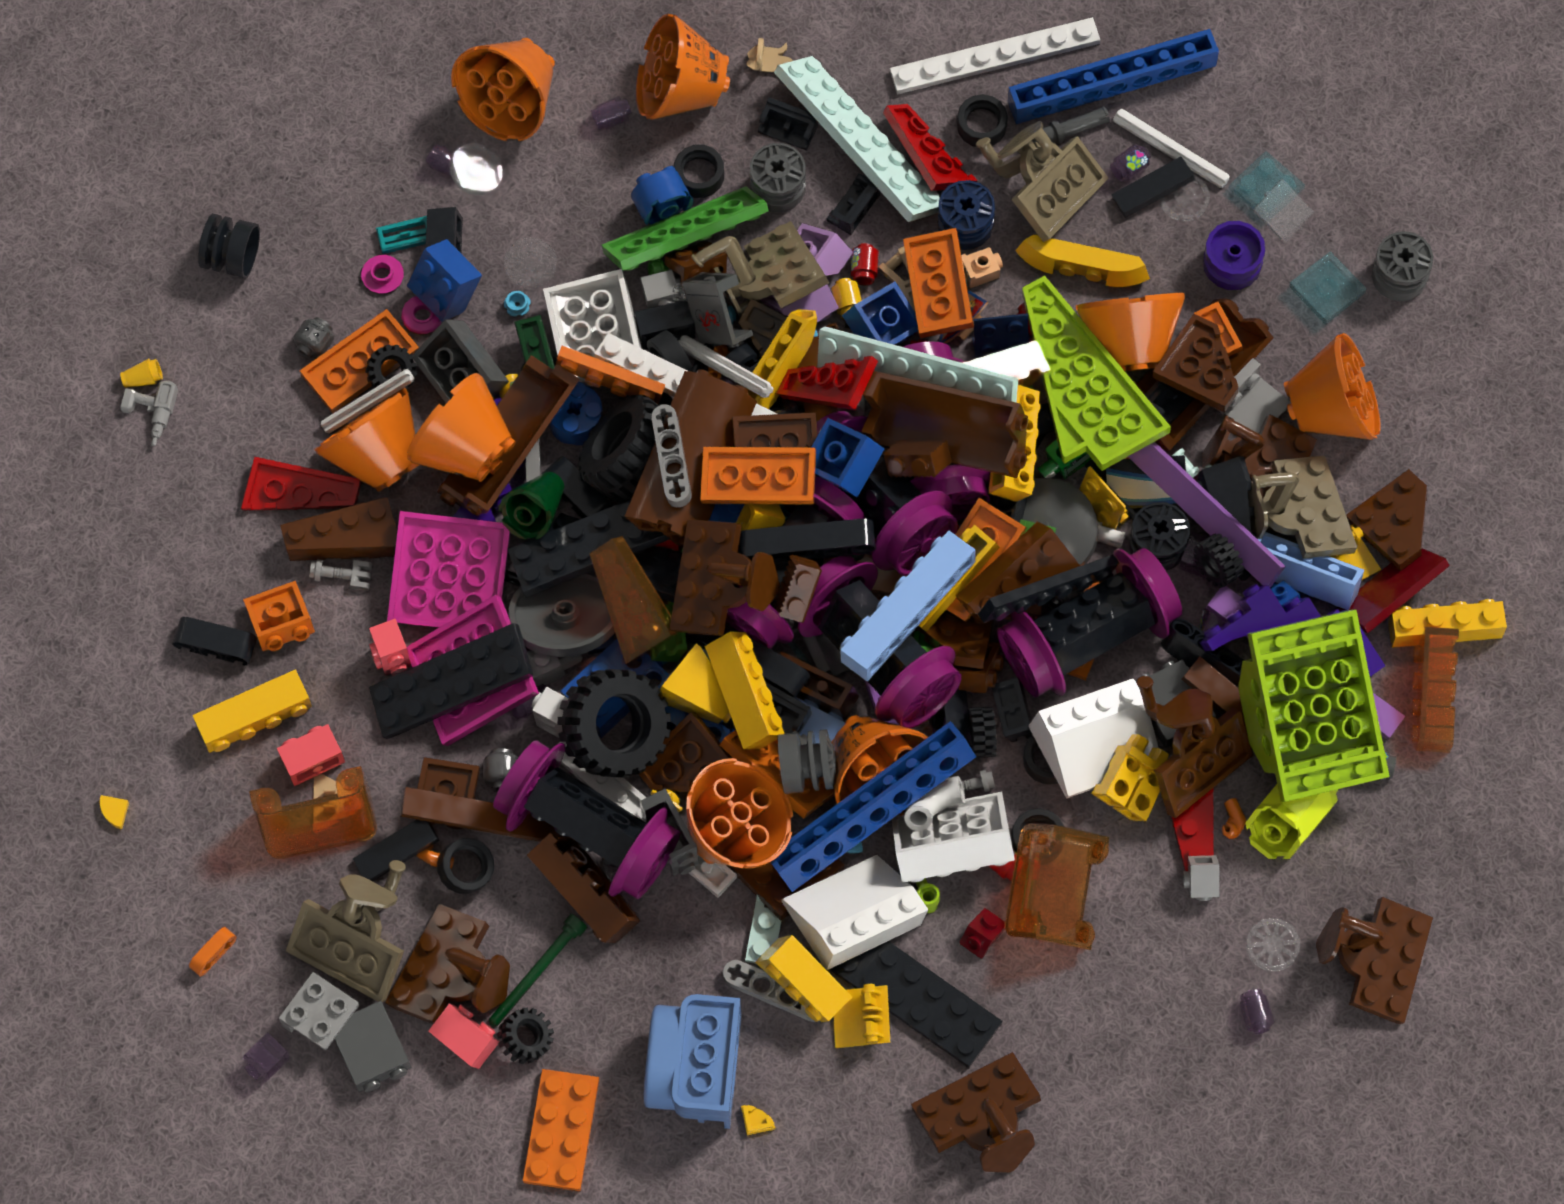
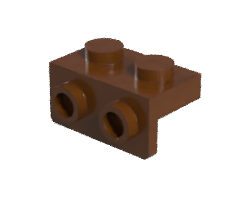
(684, 265)

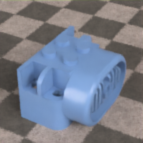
(694, 1058)

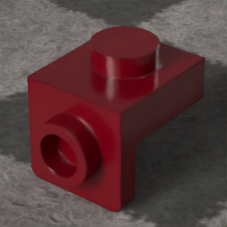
(982, 933)

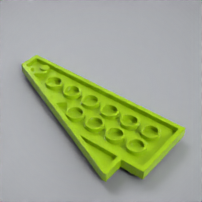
(1087, 391)

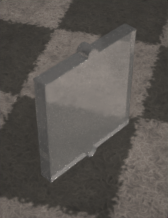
(1283, 211)

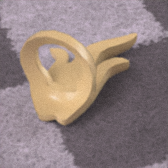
(766, 58)

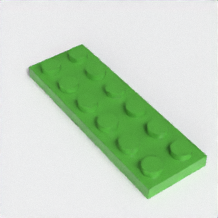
(685, 228)

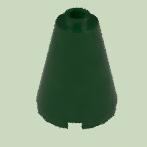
(532, 506)

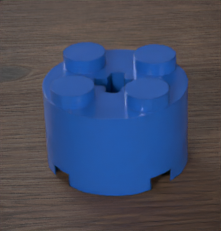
(660, 195)
(572, 428)

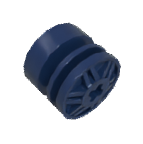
(968, 209)

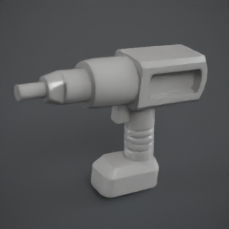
(161, 405)

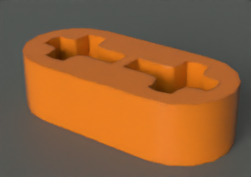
(212, 951)

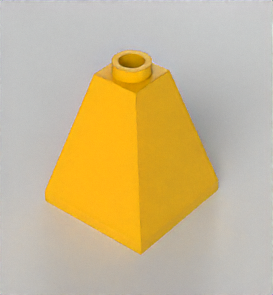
(696, 688)

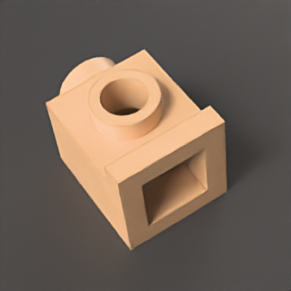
(980, 274)

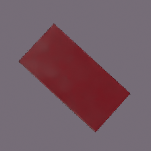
(1393, 588)

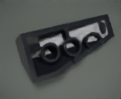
(1229, 486)

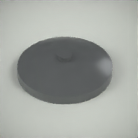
(1066, 509)
(563, 618)

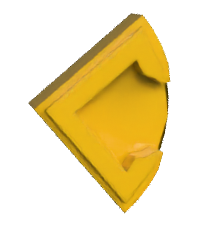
(114, 810)
(756, 1120)

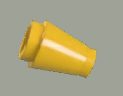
(142, 374)

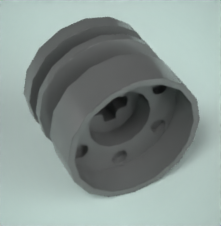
(778, 176)
(1397, 278)
(806, 761)

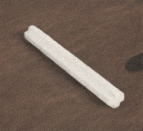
(1170, 148)
(726, 367)

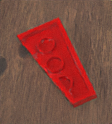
(925, 150)
(829, 385)
(294, 487)
(1195, 829)

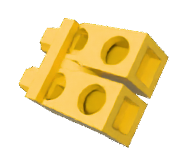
(1131, 779)

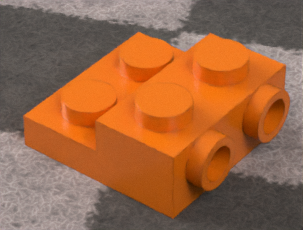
(279, 616)

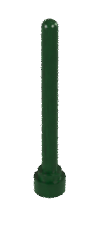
(572, 928)

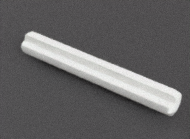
(367, 401)

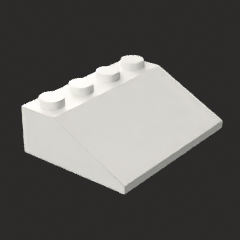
(589, 310)
(1084, 733)
(956, 840)
(855, 911)

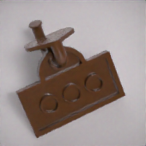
(1274, 442)
(711, 578)
(1202, 745)
(1385, 955)
(444, 963)
(980, 1107)

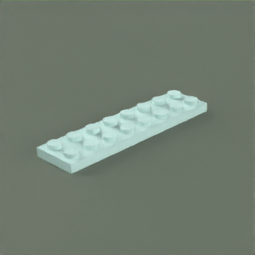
(859, 138)
(899, 361)

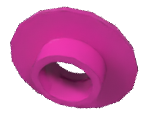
(386, 284)
(415, 325)

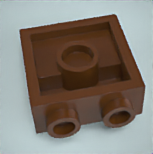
(980, 680)
(449, 778)

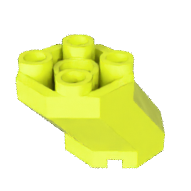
(1284, 826)

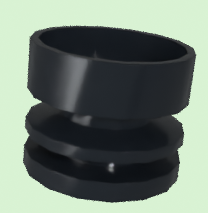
(229, 245)
(1171, 543)

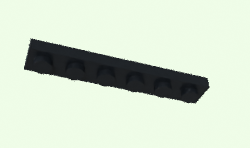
(1048, 588)

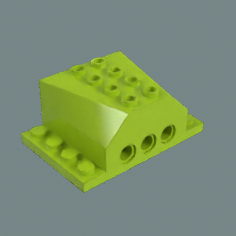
(1312, 706)

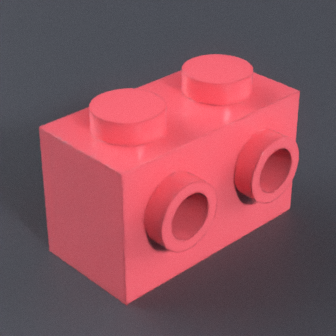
(389, 648)
(310, 754)
(464, 1035)

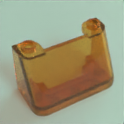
(316, 822)
(1053, 885)

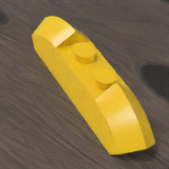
(1083, 260)
(785, 352)

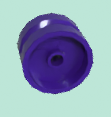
(1234, 255)

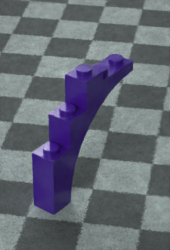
(1265, 612)

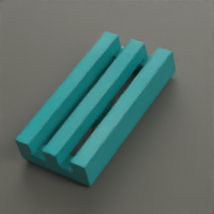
(403, 235)

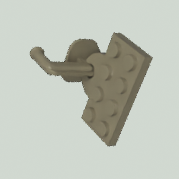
(1054, 177)
(778, 267)
(1302, 505)
(345, 945)

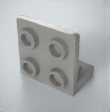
(1254, 399)
(318, 1011)

